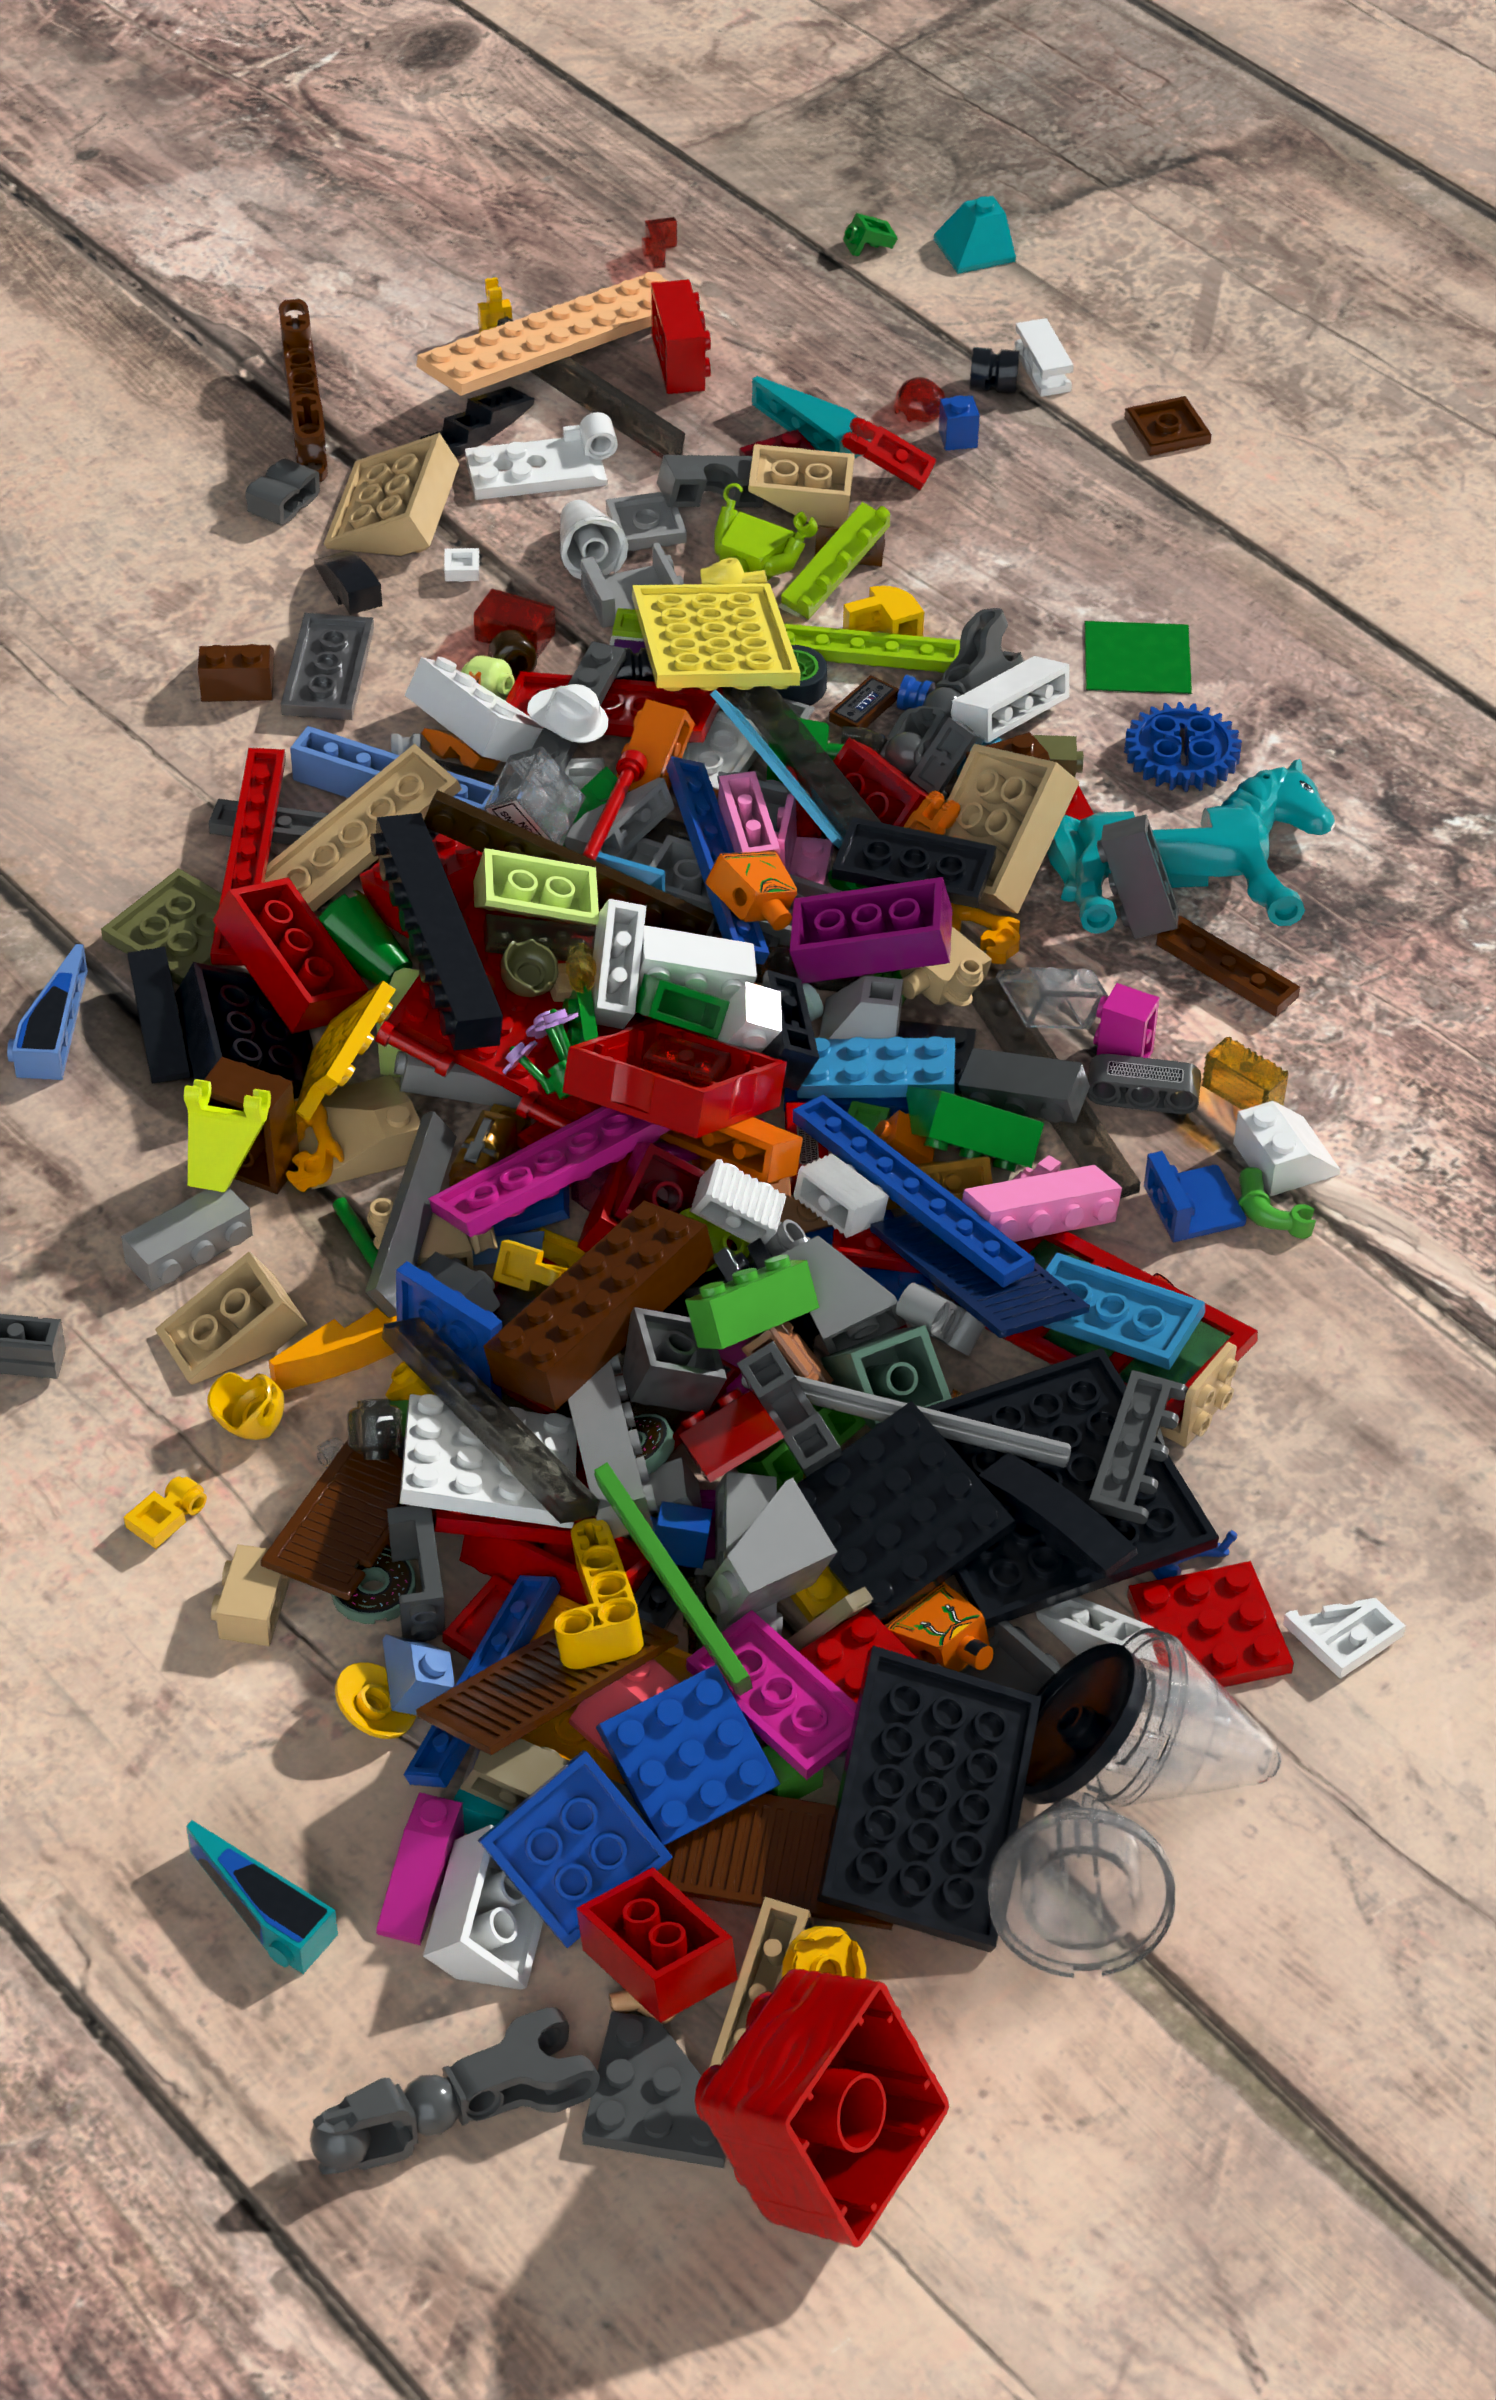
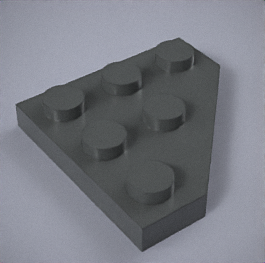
(648, 2096)

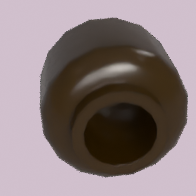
(514, 649)

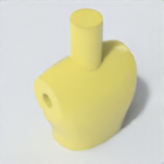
(730, 572)

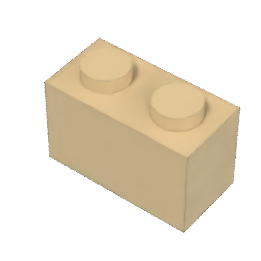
(250, 1598)

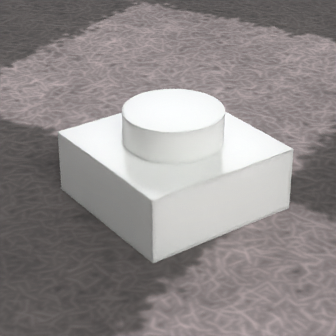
(461, 564)

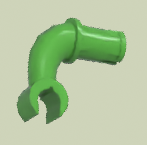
(1257, 1207)

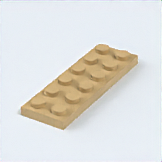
(340, 843)

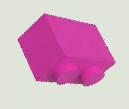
(1126, 1022)

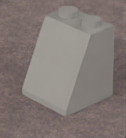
(849, 1300)
(773, 1559)

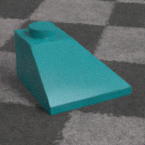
(976, 236)

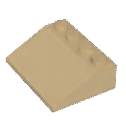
(394, 499)
(1014, 806)

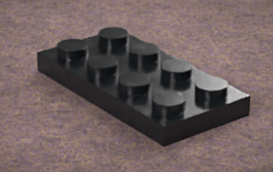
(892, 854)

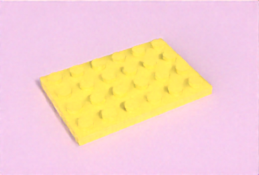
(715, 636)

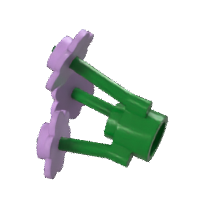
(549, 1024)

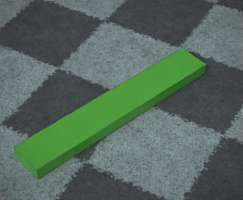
(672, 1579)

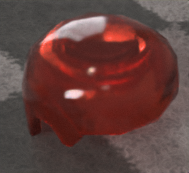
(919, 399)

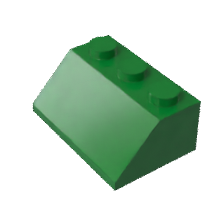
(973, 1128)

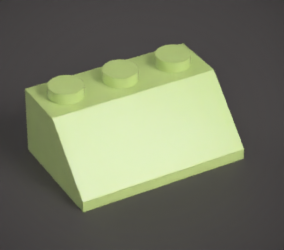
(536, 888)

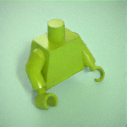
(758, 542)

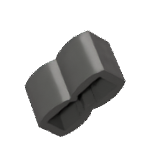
(282, 491)

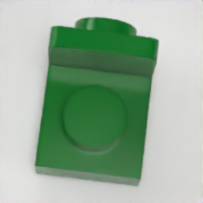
(870, 231)

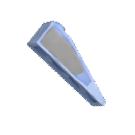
(49, 1024)

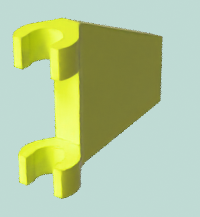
(220, 1136)

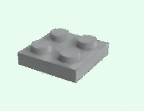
(647, 520)

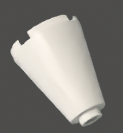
(590, 533)

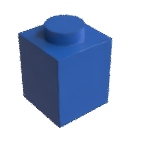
(959, 423)
(683, 1532)

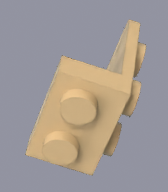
(1205, 1396)

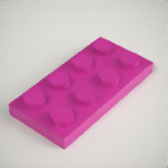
(790, 1699)

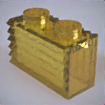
(1243, 1076)

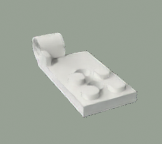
(563, 462)

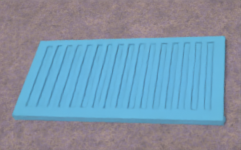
(779, 769)

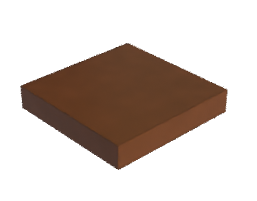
(1167, 425)

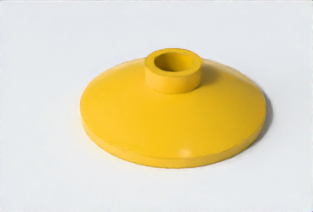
(366, 1703)

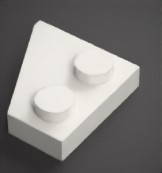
(1346, 1633)

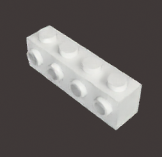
(1012, 697)

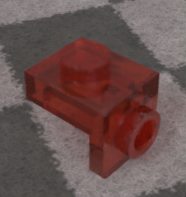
(658, 236)

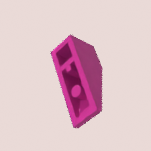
(420, 1868)

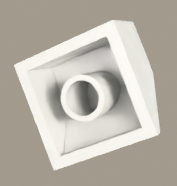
(1282, 1148)

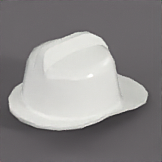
(569, 712)

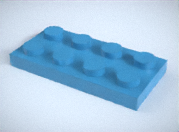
(880, 1067)
(1126, 1312)

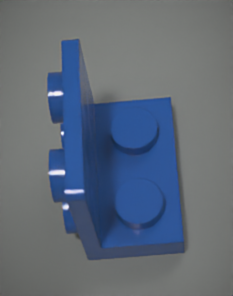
(1192, 1200)

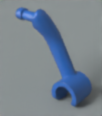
(1220, 1551)

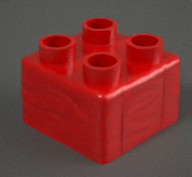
(823, 2104)

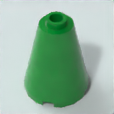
(364, 938)

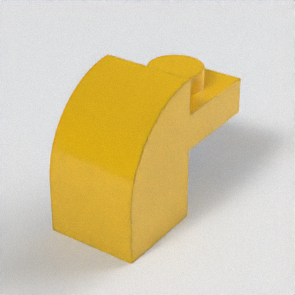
(885, 610)

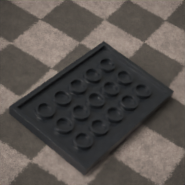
(928, 1797)

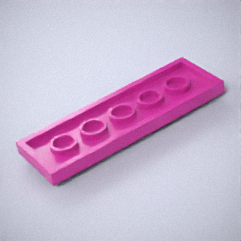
(542, 1169)

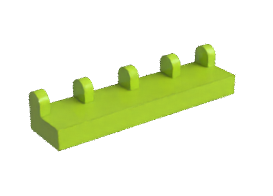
(836, 559)

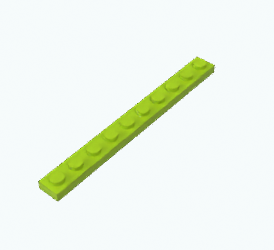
(847, 645)

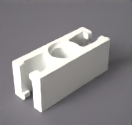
(1043, 357)

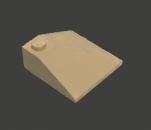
(371, 1125)

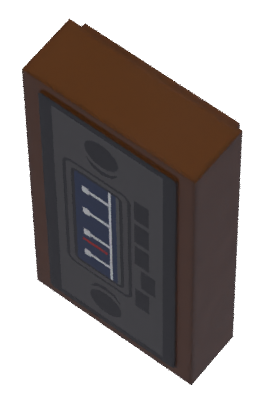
(864, 703)

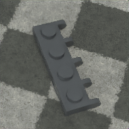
(1133, 1445)

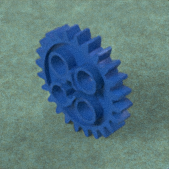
(1156, 746)

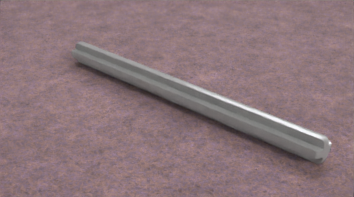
(948, 1425)

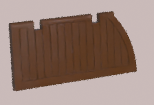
(339, 1524)

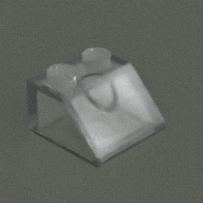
(1053, 996)

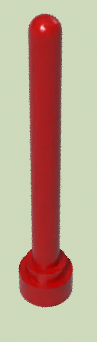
(630, 769)

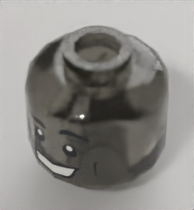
(375, 1428)

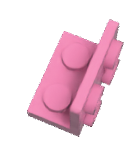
(801, 855)

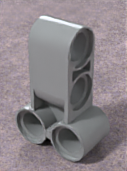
(942, 1317)

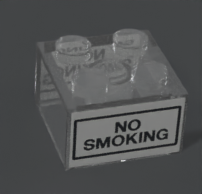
(536, 795)

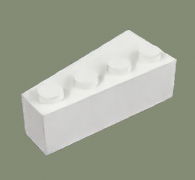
(471, 711)

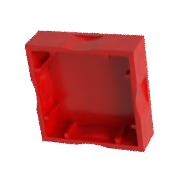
(613, 1076)

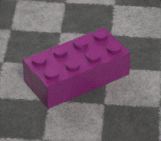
(871, 930)

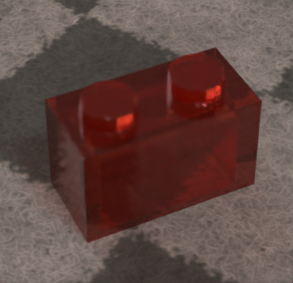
(507, 611)

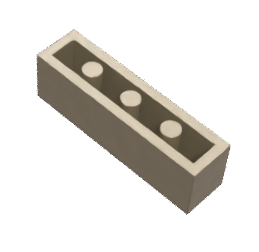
(516, 1773)

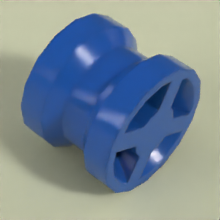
(913, 692)

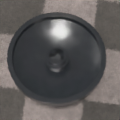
(1084, 1720)

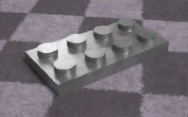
(327, 666)

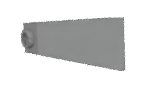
(457, 1085)

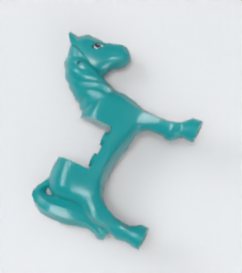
(1228, 844)

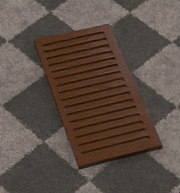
(529, 1690)
(761, 1851)

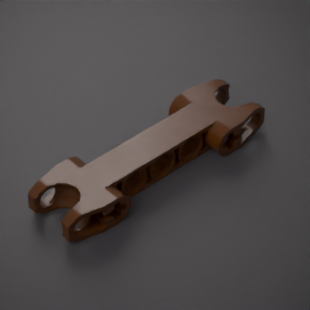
(303, 386)

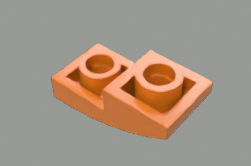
(447, 745)

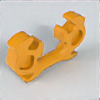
(1000, 941)
(316, 1167)

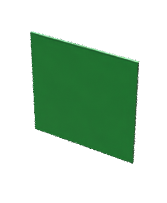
(1137, 657)

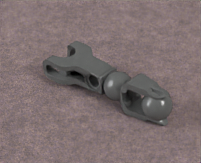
(976, 663)
(383, 2122)

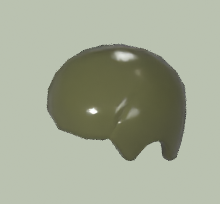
(528, 968)

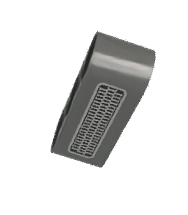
(1144, 1083)

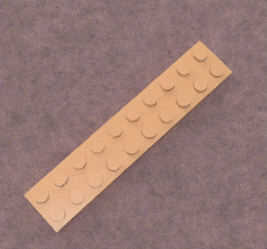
(542, 336)

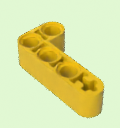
(610, 1623)

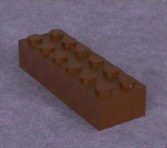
(587, 1310)

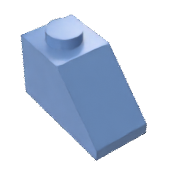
(415, 1672)

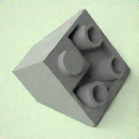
(864, 1009)

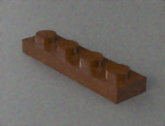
(1229, 966)

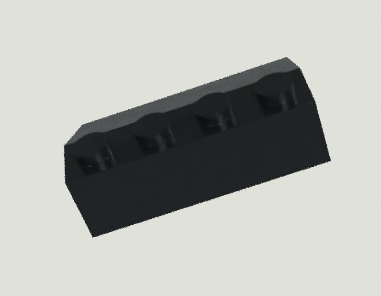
(233, 1019)

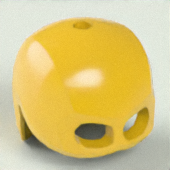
(247, 1406)

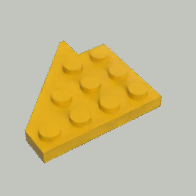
(338, 1046)

